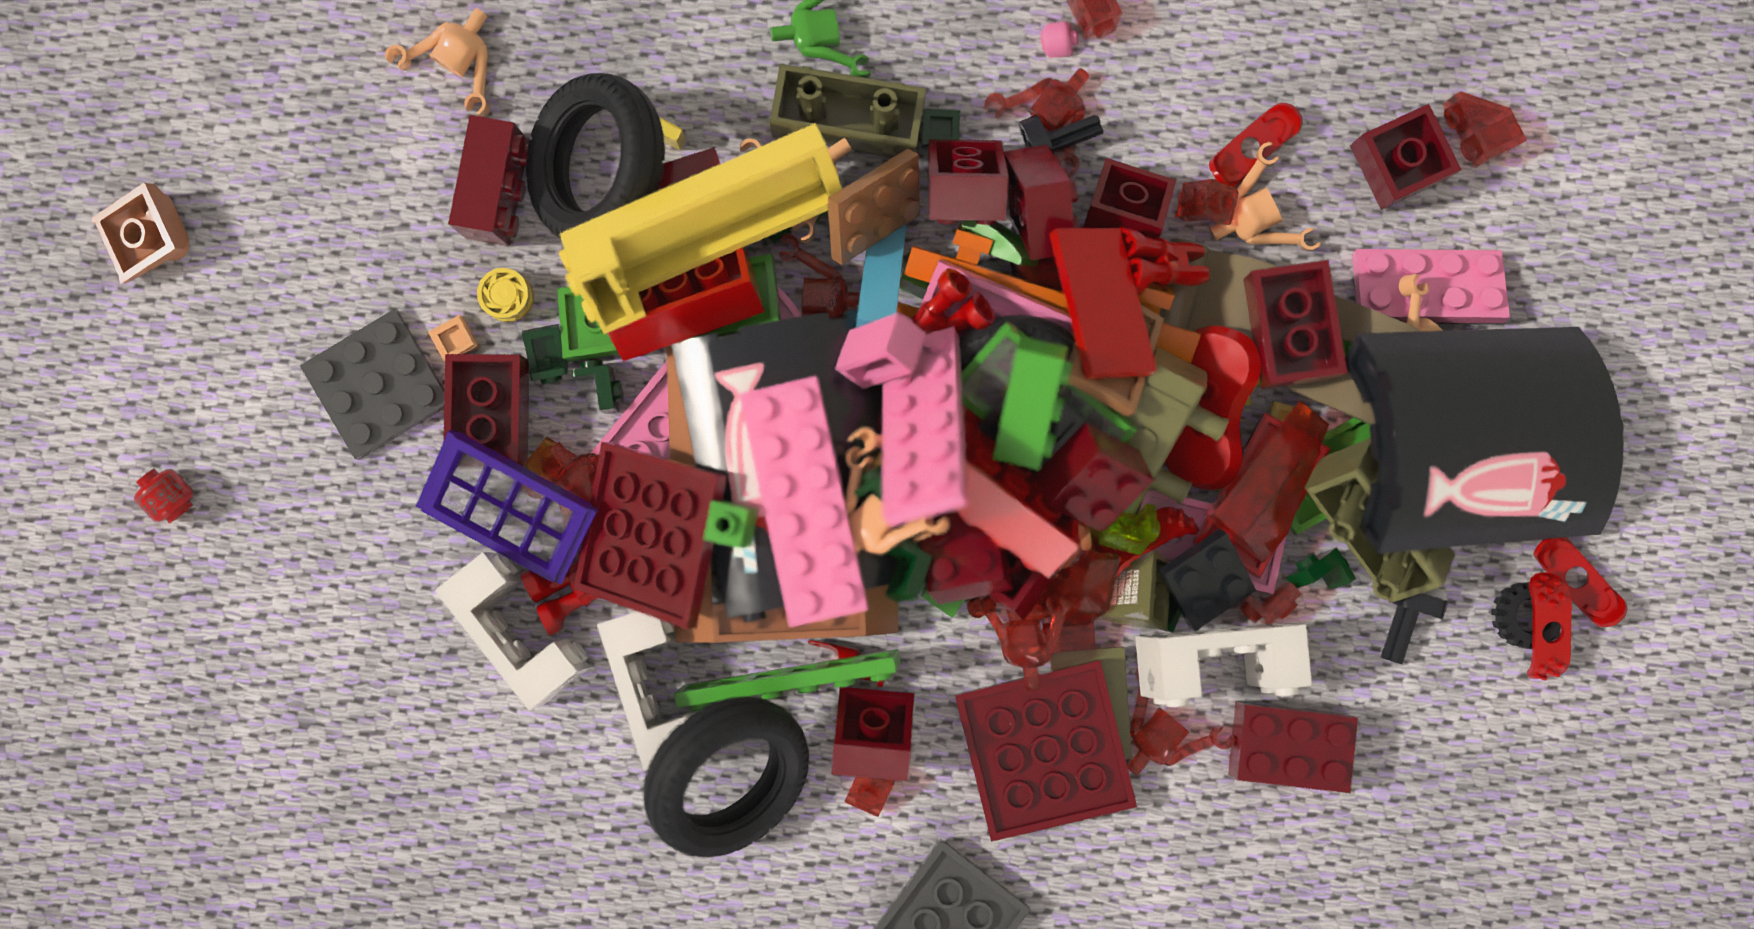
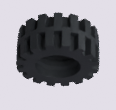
(1507, 622)

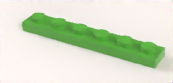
(805, 678)

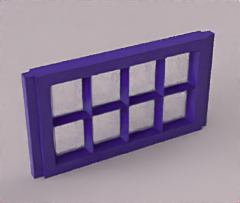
(506, 507)

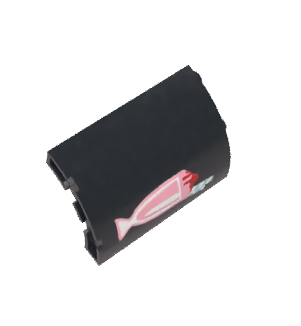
(766, 355)
(1487, 436)

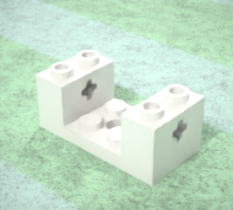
(468, 598)
(621, 640)
(1273, 657)

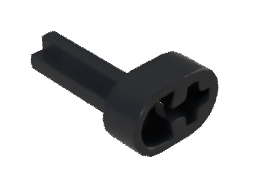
(1062, 138)
(1404, 623)

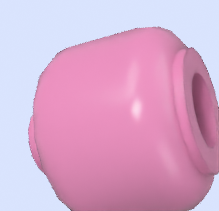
(1058, 39)

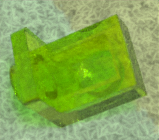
(1131, 531)

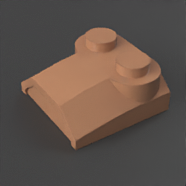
(142, 231)

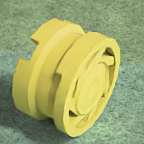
(505, 295)

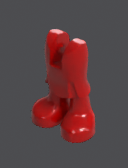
(1165, 261)
(953, 289)
(555, 611)

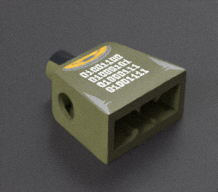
(1141, 594)

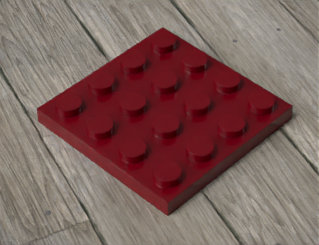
(649, 534)
(1046, 751)

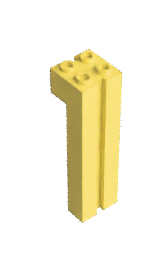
(695, 224)

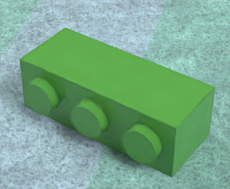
(1032, 403)

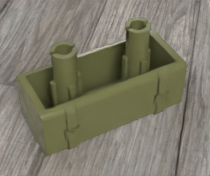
(865, 111)
(1164, 409)
(1341, 491)

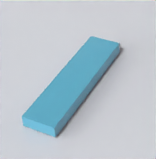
(881, 278)

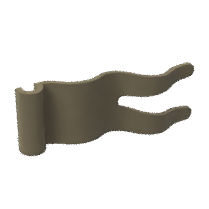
(1225, 304)

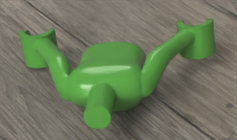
(814, 33)

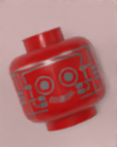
(163, 495)

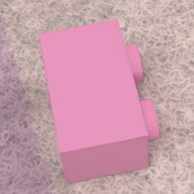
(881, 350)

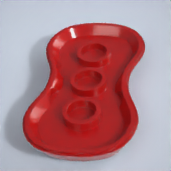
(1232, 375)

